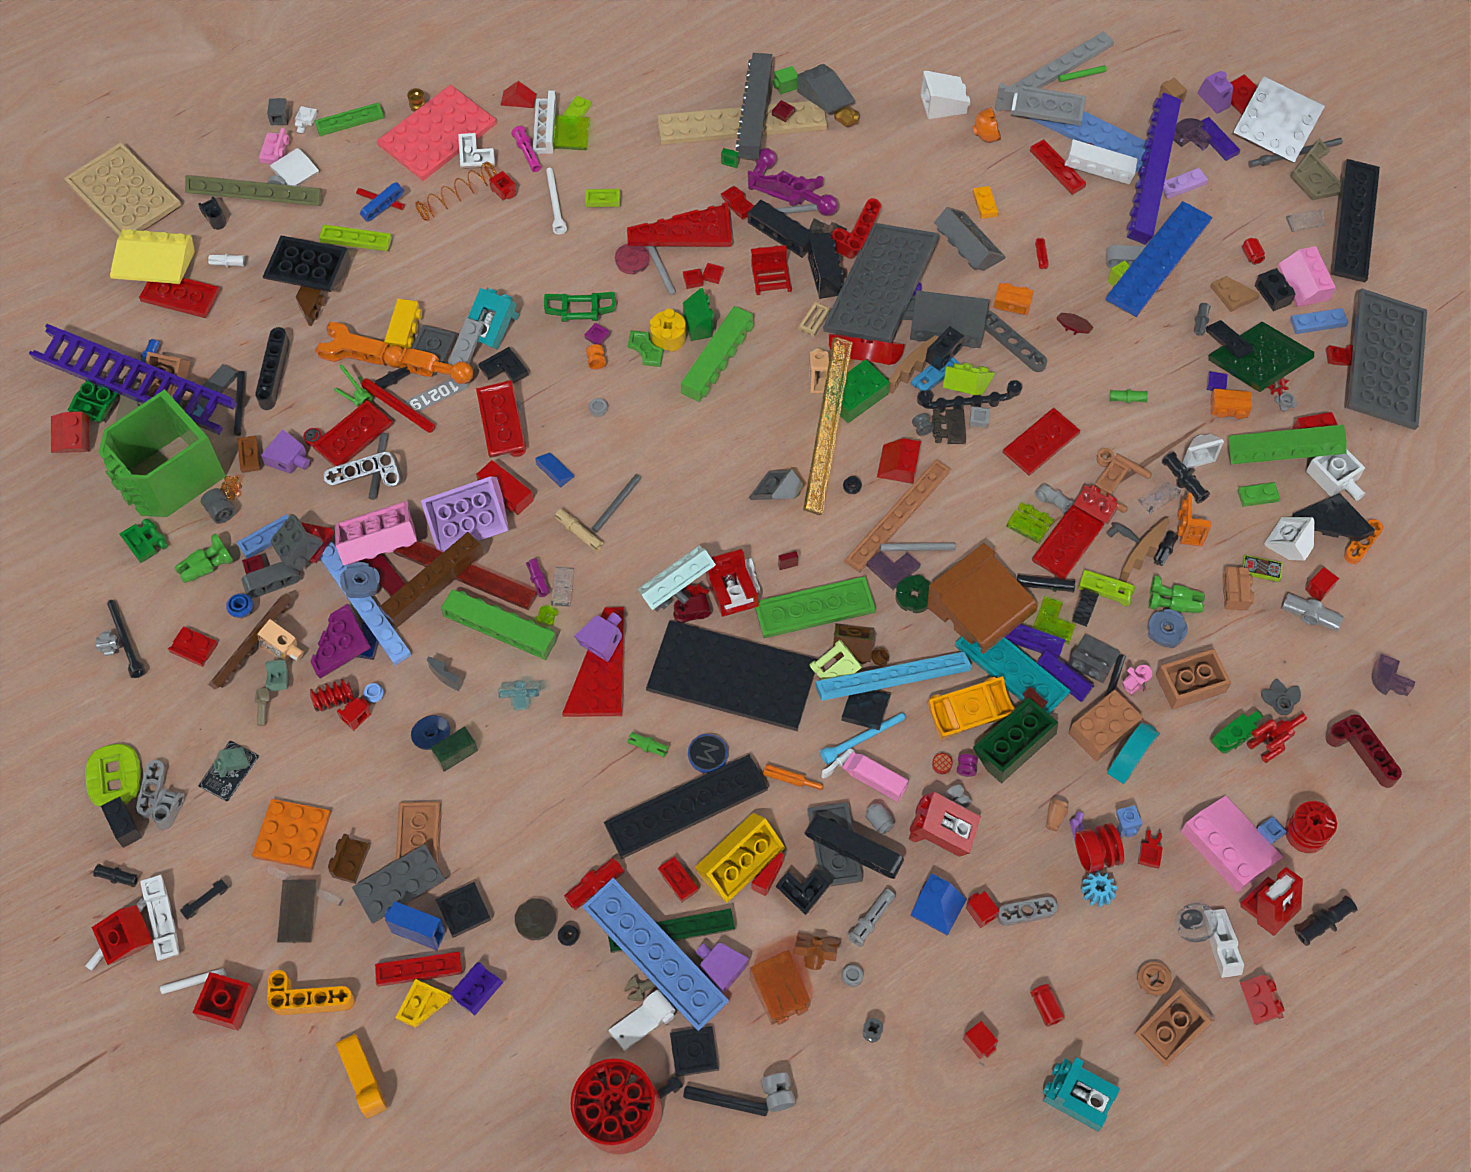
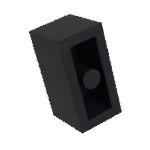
(121, 822)

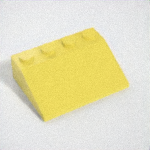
(152, 256)

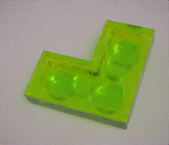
(1048, 621)

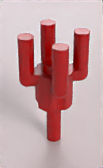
(1276, 735)

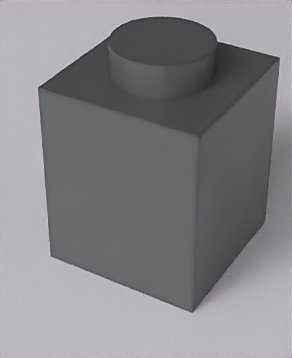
(278, 111)

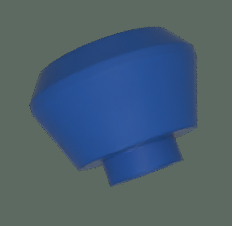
(239, 605)

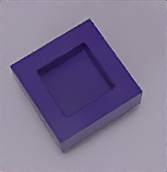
(1216, 381)

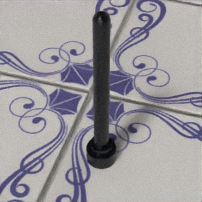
(135, 668)

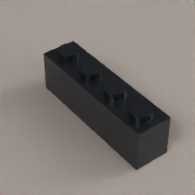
(780, 227)

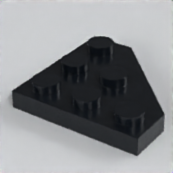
(1337, 518)

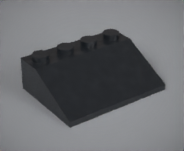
(307, 263)

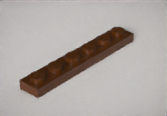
(246, 647)

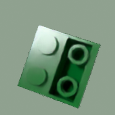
(698, 316)

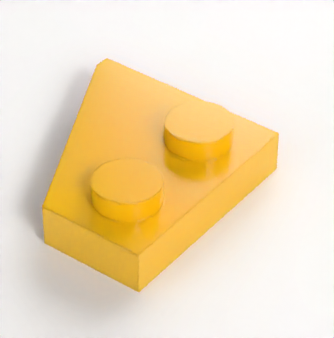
(421, 1003)

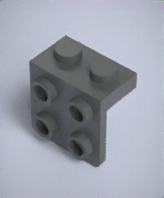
(295, 544)

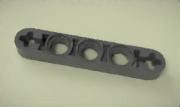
(1015, 348)

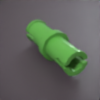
(1128, 396)
(648, 744)

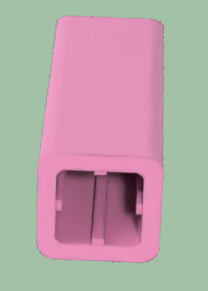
(876, 776)

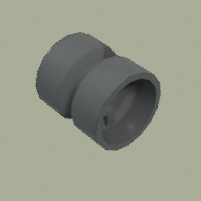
(218, 505)

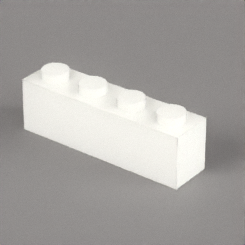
(1101, 162)

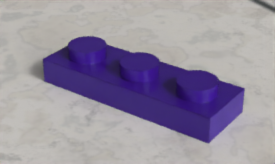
(1219, 140)
(1035, 640)
(1066, 675)

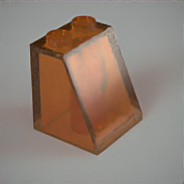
(780, 987)

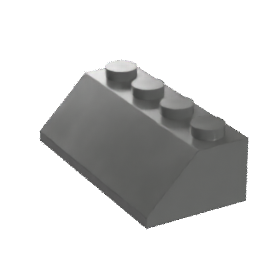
(968, 239)

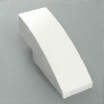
(1224, 947)

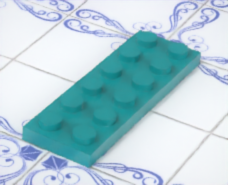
(1017, 670)

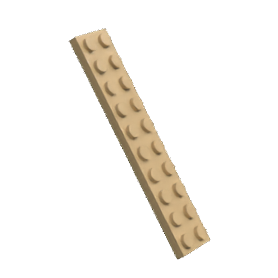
(724, 123)

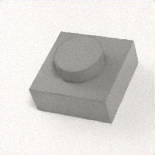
(979, 417)

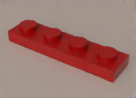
(1057, 167)
(418, 968)

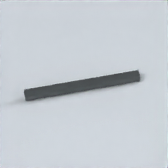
(375, 478)
(615, 504)

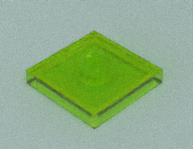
(571, 132)

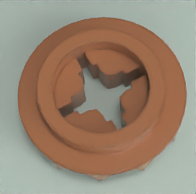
(1164, 977)

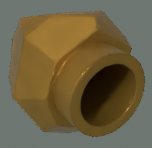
(846, 116)

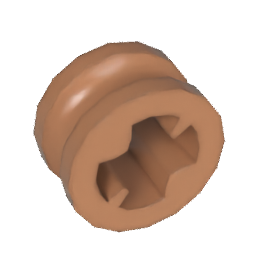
(1100, 459)

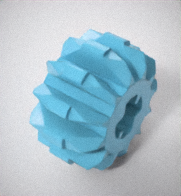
(1099, 882)

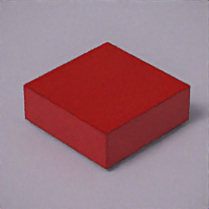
(713, 273)
(692, 278)

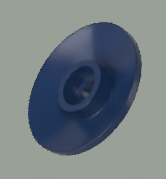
(428, 726)

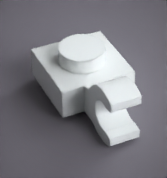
(305, 117)

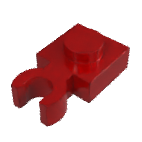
(1150, 853)

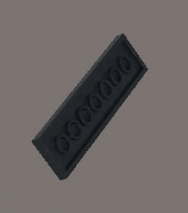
(1355, 220)
(685, 806)

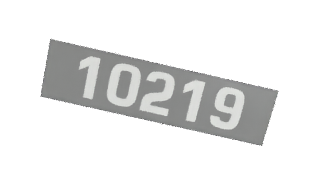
(435, 395)

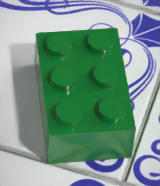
(862, 390)

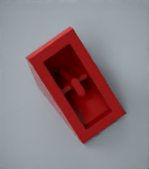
(518, 96)

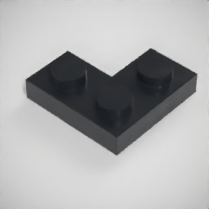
(505, 362)

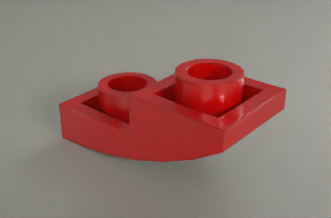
(1339, 355)

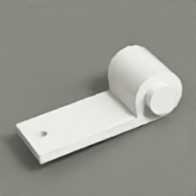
(650, 1015)

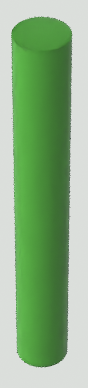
(1082, 73)

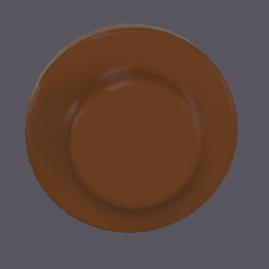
(880, 657)

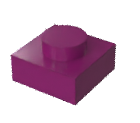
(597, 334)

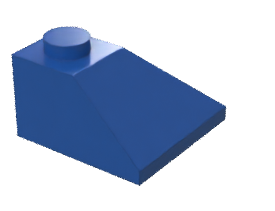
(938, 904)

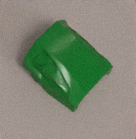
(93, 401)

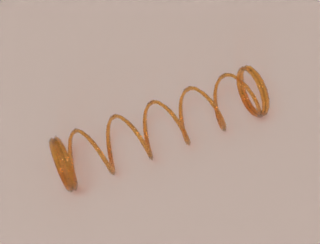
(443, 202)

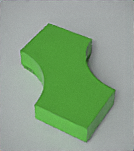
(650, 353)

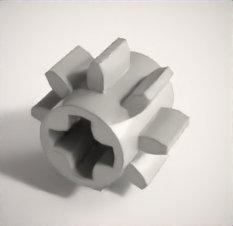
(107, 643)

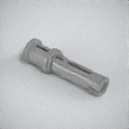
(866, 924)

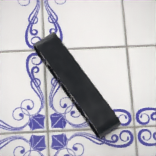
(272, 368)
(854, 846)

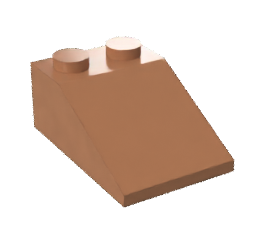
(167, 363)
(1174, 1027)

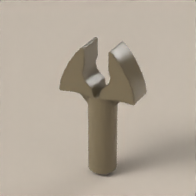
(261, 698)
(638, 996)

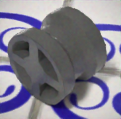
(922, 424)

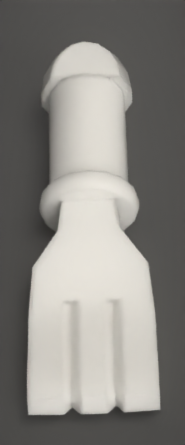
(750, 568)
(838, 762)

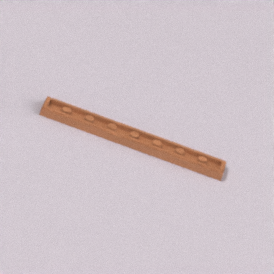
(897, 515)

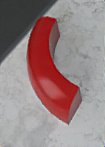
(872, 350)

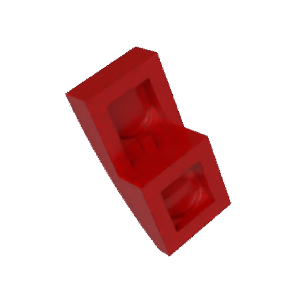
(737, 202)

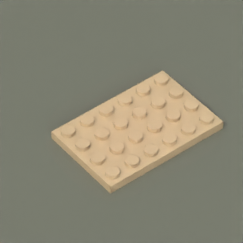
(122, 191)

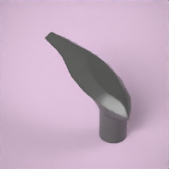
(1124, 531)

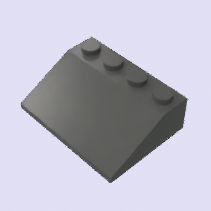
(938, 311)

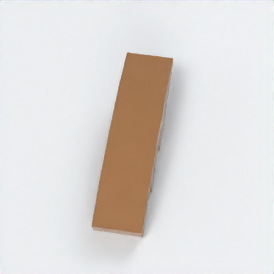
(913, 362)
(1147, 546)

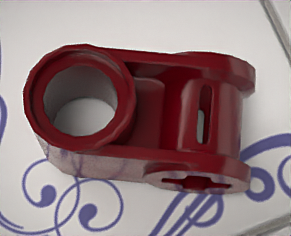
(695, 608)

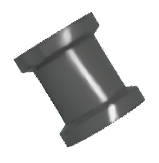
(875, 1024)

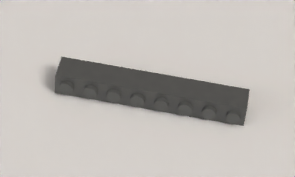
(755, 106)

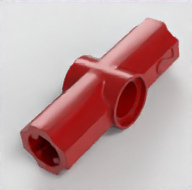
(592, 883)

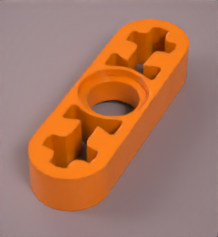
(1363, 548)

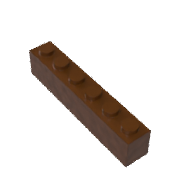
(432, 579)

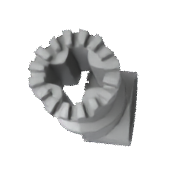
(1046, 494)

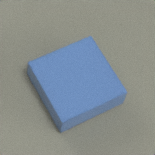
(1272, 830)

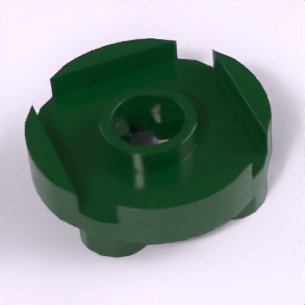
(904, 589)

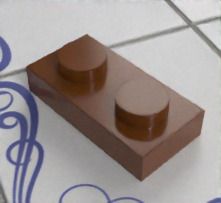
(248, 454)

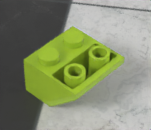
(967, 378)

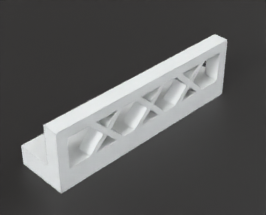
(549, 125)

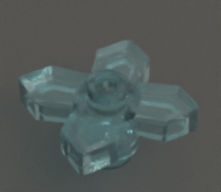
(520, 692)

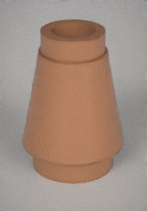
(1056, 814)

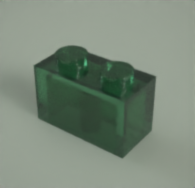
(454, 749)

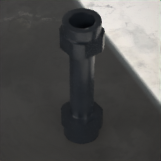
(189, 910)
(674, 1084)

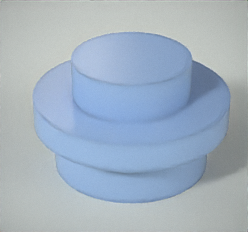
(373, 693)

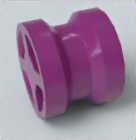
(967, 765)

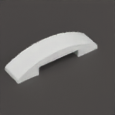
(161, 917)

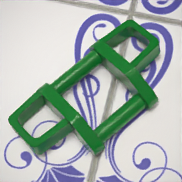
(579, 298)

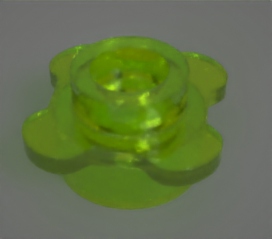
(546, 610)

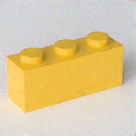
(403, 323)

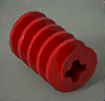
(331, 695)

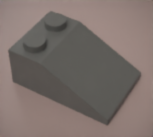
(823, 88)

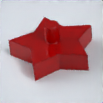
(697, 589)

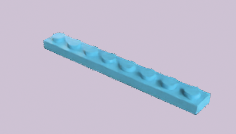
(893, 676)

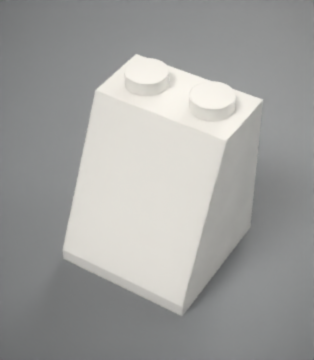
(943, 95)

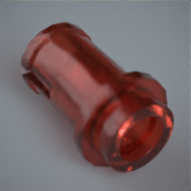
(1033, 695)

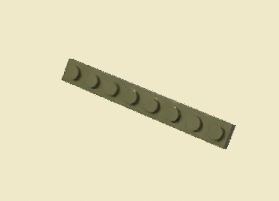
(253, 190)

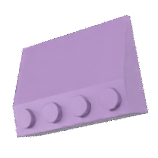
(470, 509)

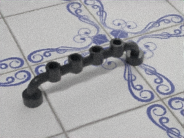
(924, 398)

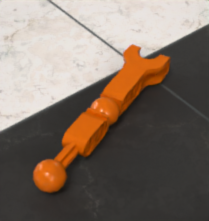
(377, 352)

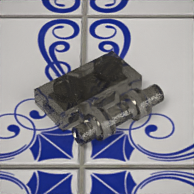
(955, 426)

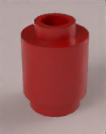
(1253, 251)

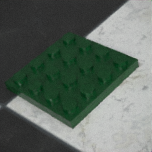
(1271, 359)

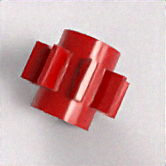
(1283, 386)

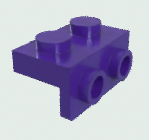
(476, 988)

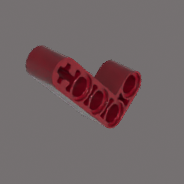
(1385, 776)

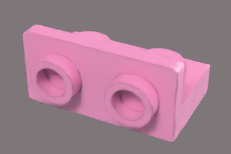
(274, 147)

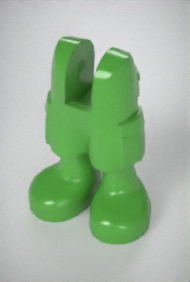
(197, 563)
(1181, 598)

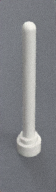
(558, 225)

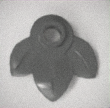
(1280, 695)

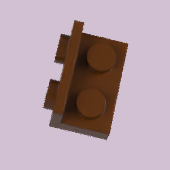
(348, 859)

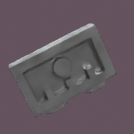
(1093, 658)

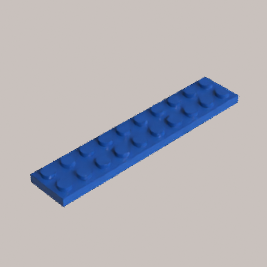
(1158, 259)

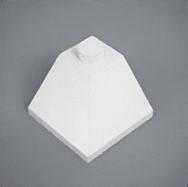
(1203, 450)
(1292, 537)

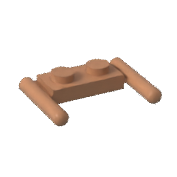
(1114, 475)

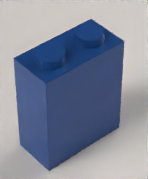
(415, 925)

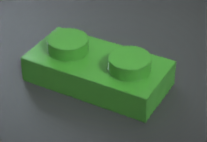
(1258, 494)

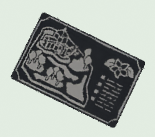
(226, 786)

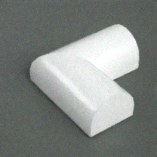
(471, 156)

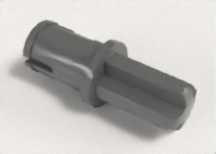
(1202, 319)

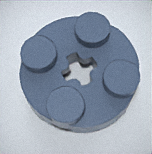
(359, 590)
(1160, 635)

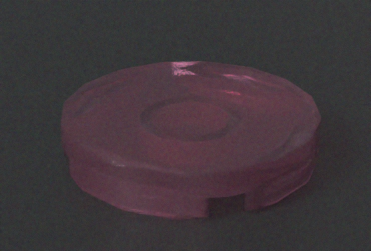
(632, 259)

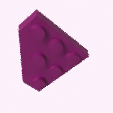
(339, 642)

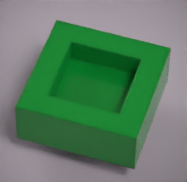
(730, 158)

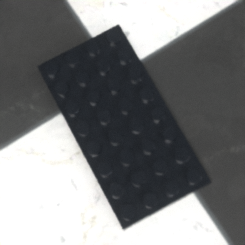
(732, 675)

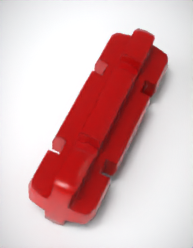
(1042, 253)

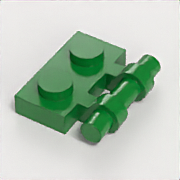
(139, 544)

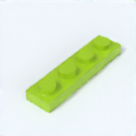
(355, 237)

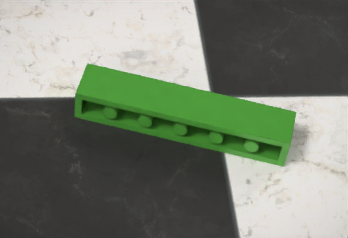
(717, 353)
(1287, 444)
(499, 624)

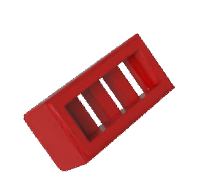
(765, 879)

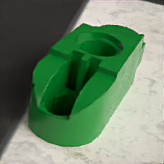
(1236, 732)

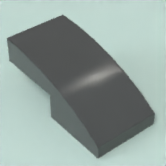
(441, 672)

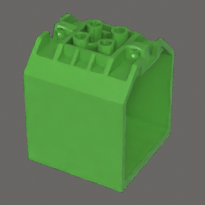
(144, 434)

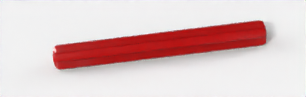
(398, 405)

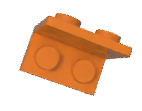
(1191, 530)

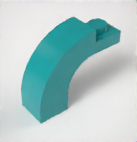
(1133, 752)

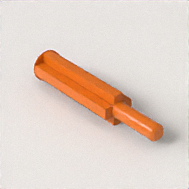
(789, 777)

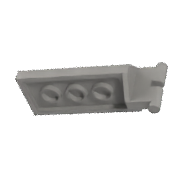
(1041, 104)

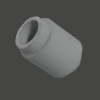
(879, 818)

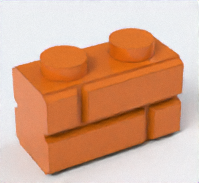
(1013, 298)
(1230, 403)

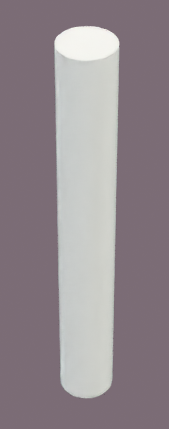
(188, 982)

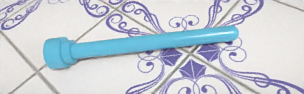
(829, 754)

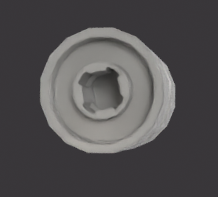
(778, 1092)

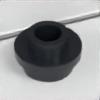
(852, 480)
(568, 929)

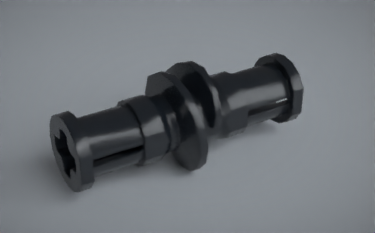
(1185, 478)
(1326, 919)

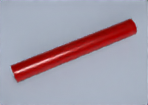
(370, 195)

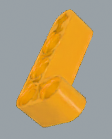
(311, 997)
(361, 1076)

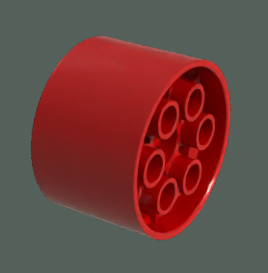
(642, 1127)

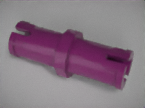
(537, 577)

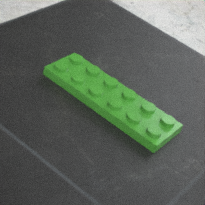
(814, 607)

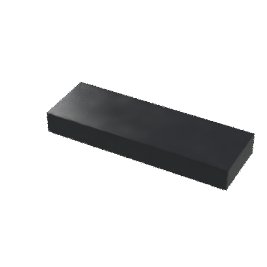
(1229, 339)

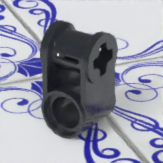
(213, 213)

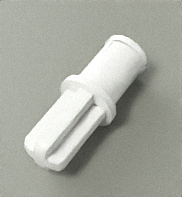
(227, 260)

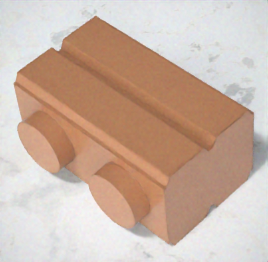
(1237, 588)

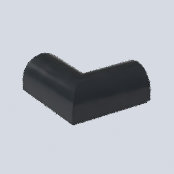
(805, 894)

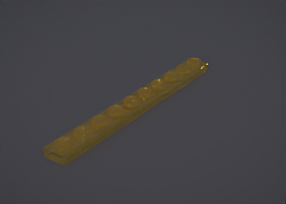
(827, 426)

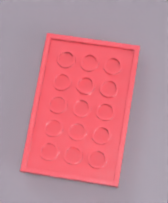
(431, 133)

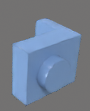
(1129, 821)

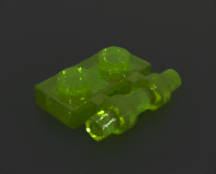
(1027, 526)

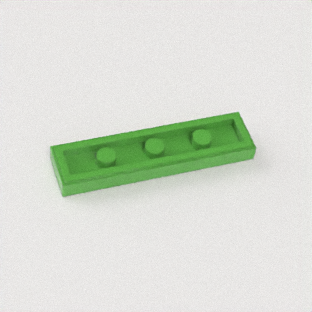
(349, 119)

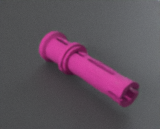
(520, 138)

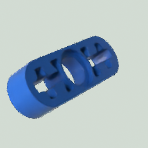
(381, 202)

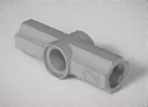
(1312, 612)

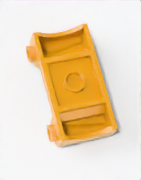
(970, 707)

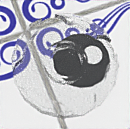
(1196, 922)

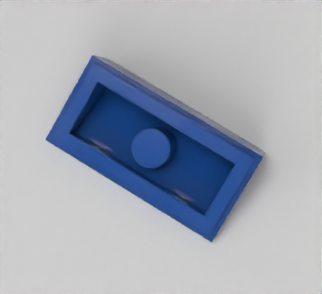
(554, 469)

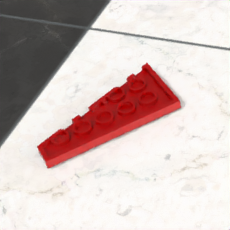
(691, 228)
(599, 682)

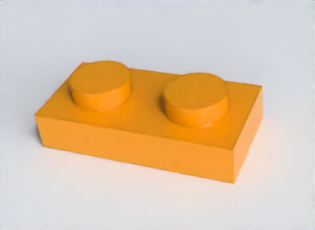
(985, 202)

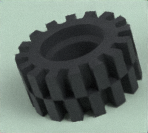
(1085, 608)

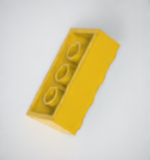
(740, 857)

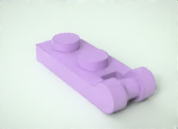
(1184, 183)

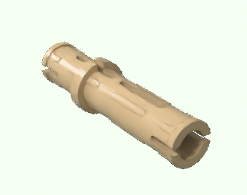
(573, 525)

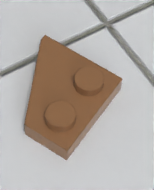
(1233, 293)

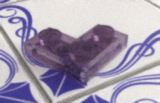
(891, 572)

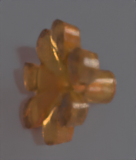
(230, 487)

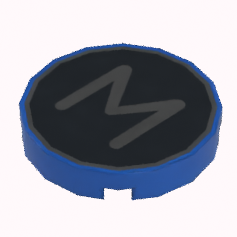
(707, 753)

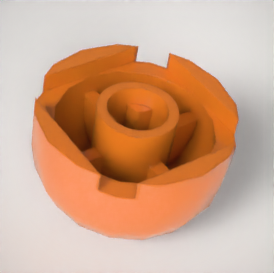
(987, 126)

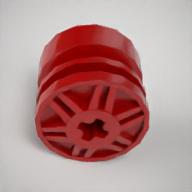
(1304, 834)
(1099, 847)

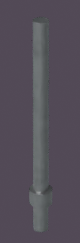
(1266, 159)

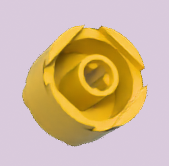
(668, 330)

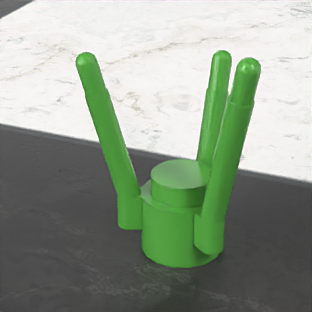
(360, 394)

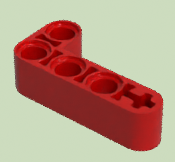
(851, 243)

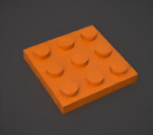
(291, 834)

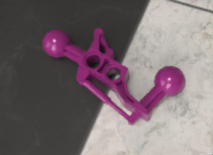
(789, 187)

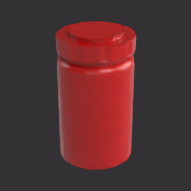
(1047, 1005)

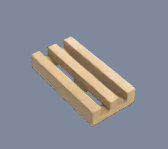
(808, 329)

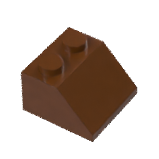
(856, 639)

